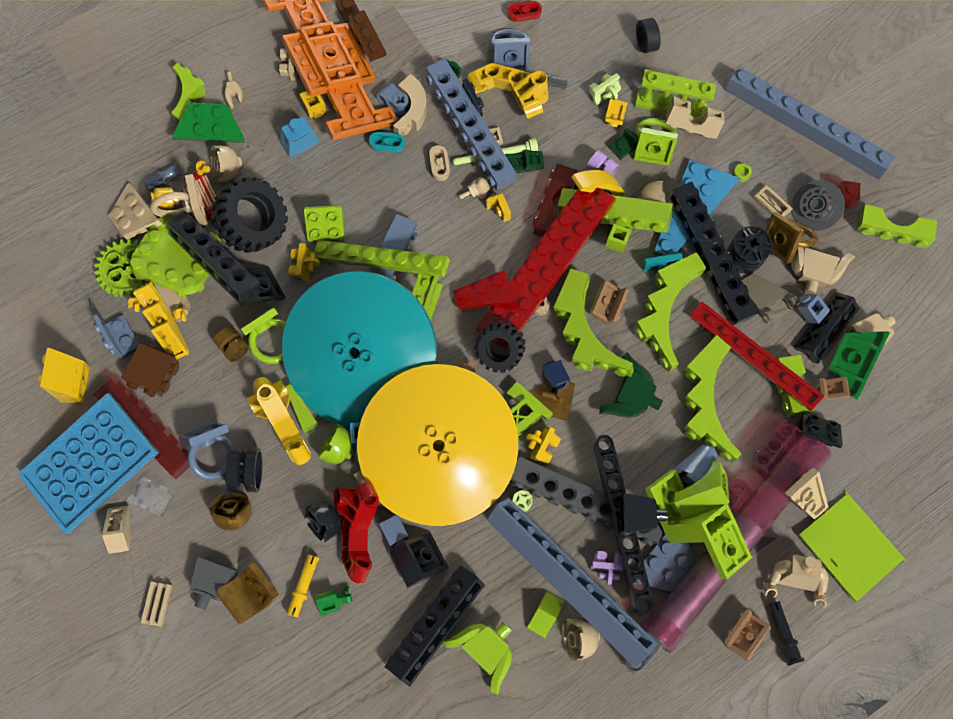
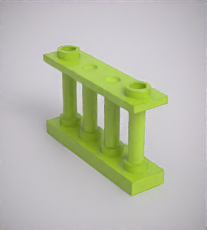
(668, 83)
(427, 292)

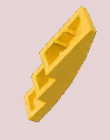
(162, 321)

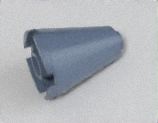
(696, 465)

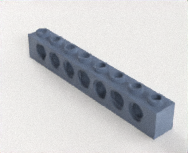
(442, 71)

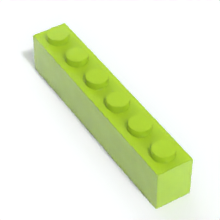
(631, 212)

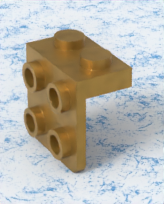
(247, 594)

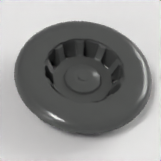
(818, 204)

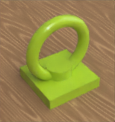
(655, 145)
(257, 327)

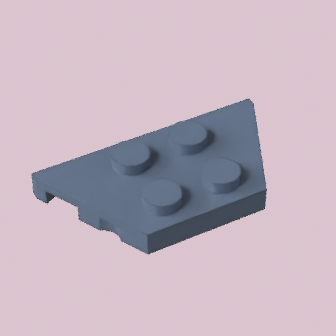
(668, 564)

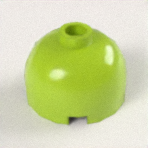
(337, 446)

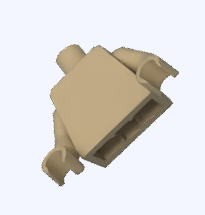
(799, 573)

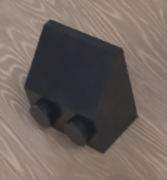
(418, 559)

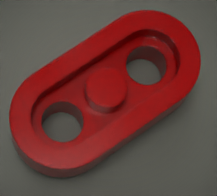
(524, 11)

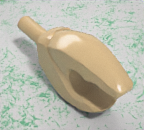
(232, 89)

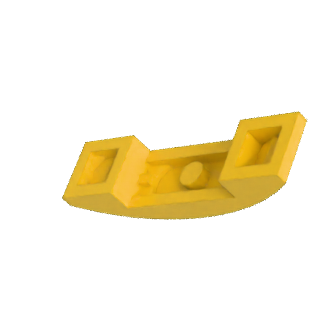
(593, 179)

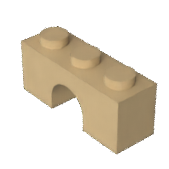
(707, 124)

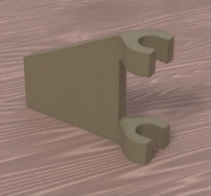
(766, 294)

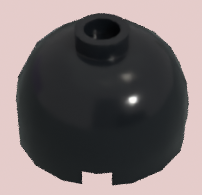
(323, 519)

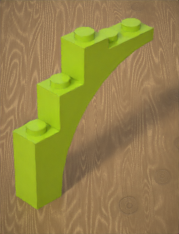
(659, 304)
(590, 350)
(701, 399)

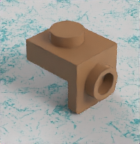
(834, 388)

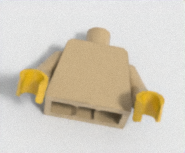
(177, 305)

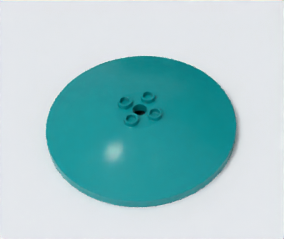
(360, 313)

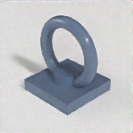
(511, 51)
(204, 437)

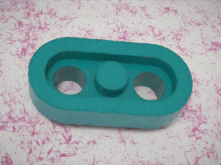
(387, 142)

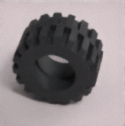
(496, 361)

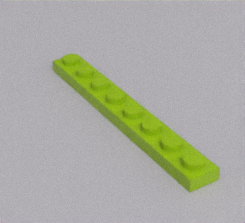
(382, 258)

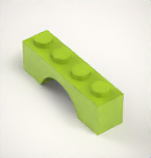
(874, 222)

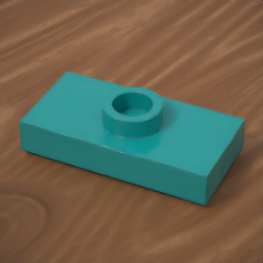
(660, 262)

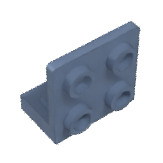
(117, 336)

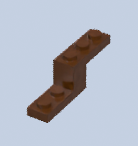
(361, 29)

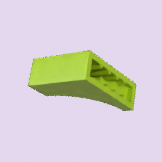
(705, 494)

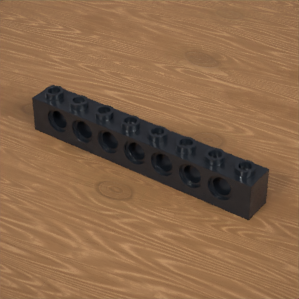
(703, 247)

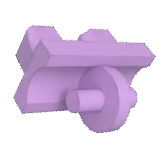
(599, 563)

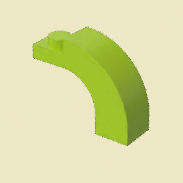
(618, 238)

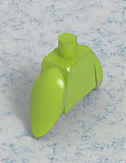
(487, 649)

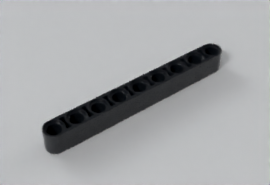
(624, 553)

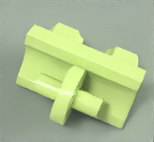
(607, 89)

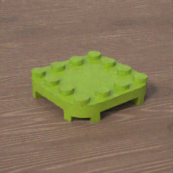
(166, 263)

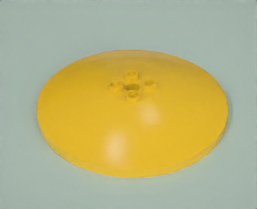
(432, 406)

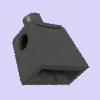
(208, 579)

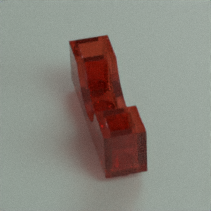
(560, 179)

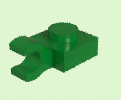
(330, 601)

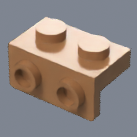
(608, 302)
(746, 634)

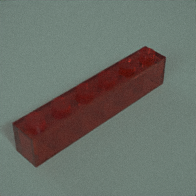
(170, 455)

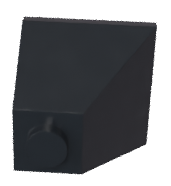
(269, 286)

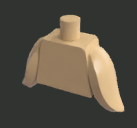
(818, 268)

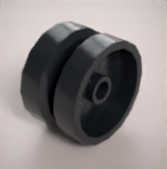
(244, 470)

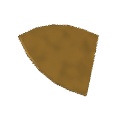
(557, 402)

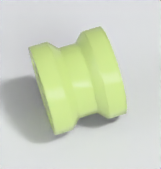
(524, 498)

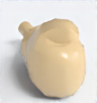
(478, 188)

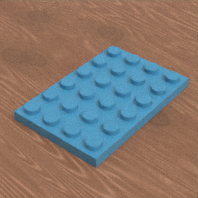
(88, 463)

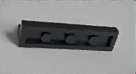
(831, 329)

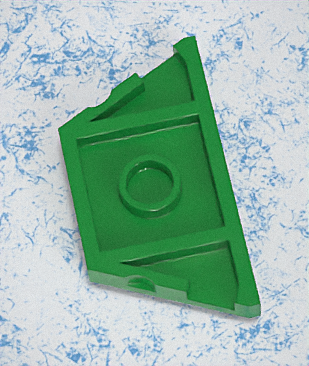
(208, 123)
(857, 358)

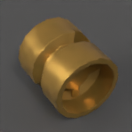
(230, 343)

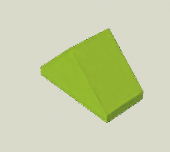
(545, 614)

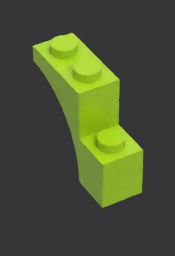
(191, 90)

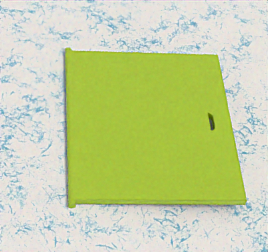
(851, 547)

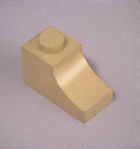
(117, 529)

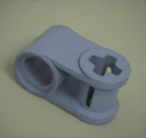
(393, 97)

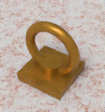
(787, 237)

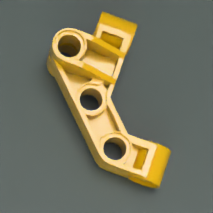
(529, 91)
(273, 406)

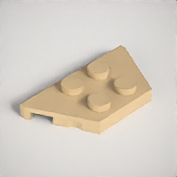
(132, 213)

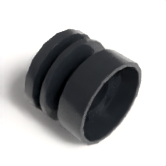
(748, 258)

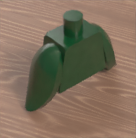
(635, 393)

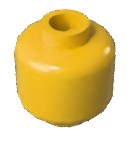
(169, 205)

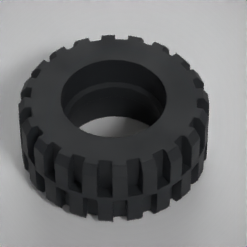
(230, 225)

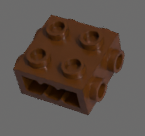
(150, 370)

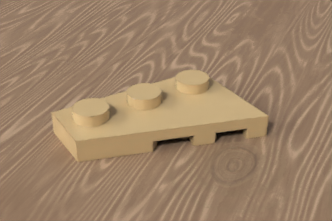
(809, 494)

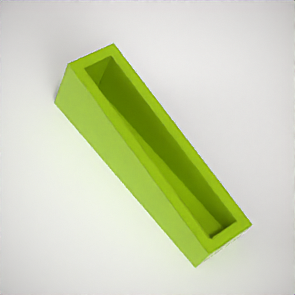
(518, 393)
(304, 415)

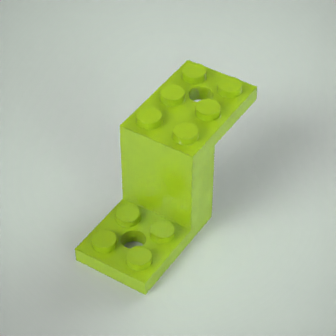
(713, 527)

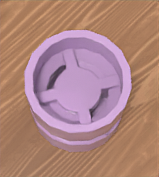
(598, 161)

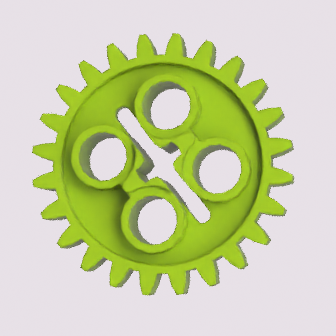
(122, 269)

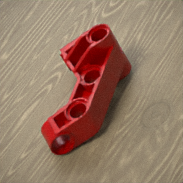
(357, 512)

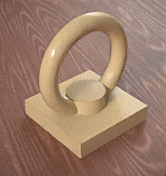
(192, 200)

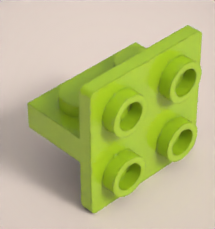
(324, 223)

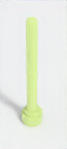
(530, 145)

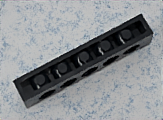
(214, 258)
(434, 635)

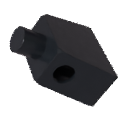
(638, 514)

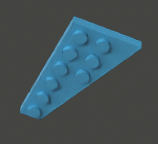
(712, 188)

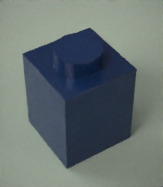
(555, 376)

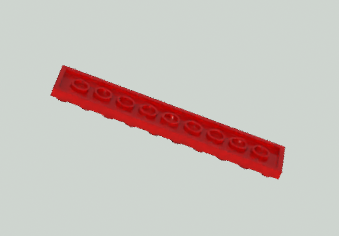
(550, 259)

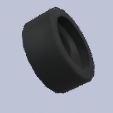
(648, 35)

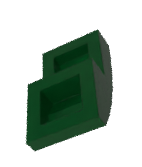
(526, 162)

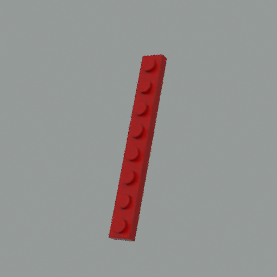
(757, 357)

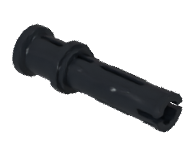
(788, 643)

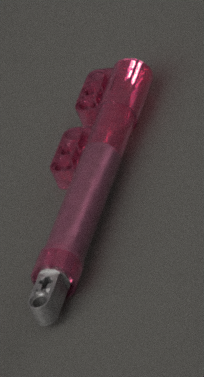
(754, 513)

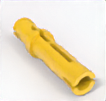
(302, 586)

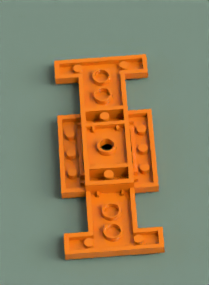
(339, 75)

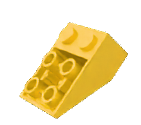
(64, 377)

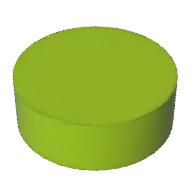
(742, 171)

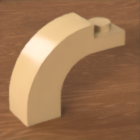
(418, 106)

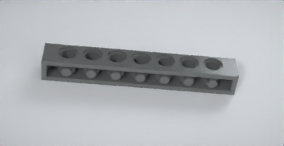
(578, 490)

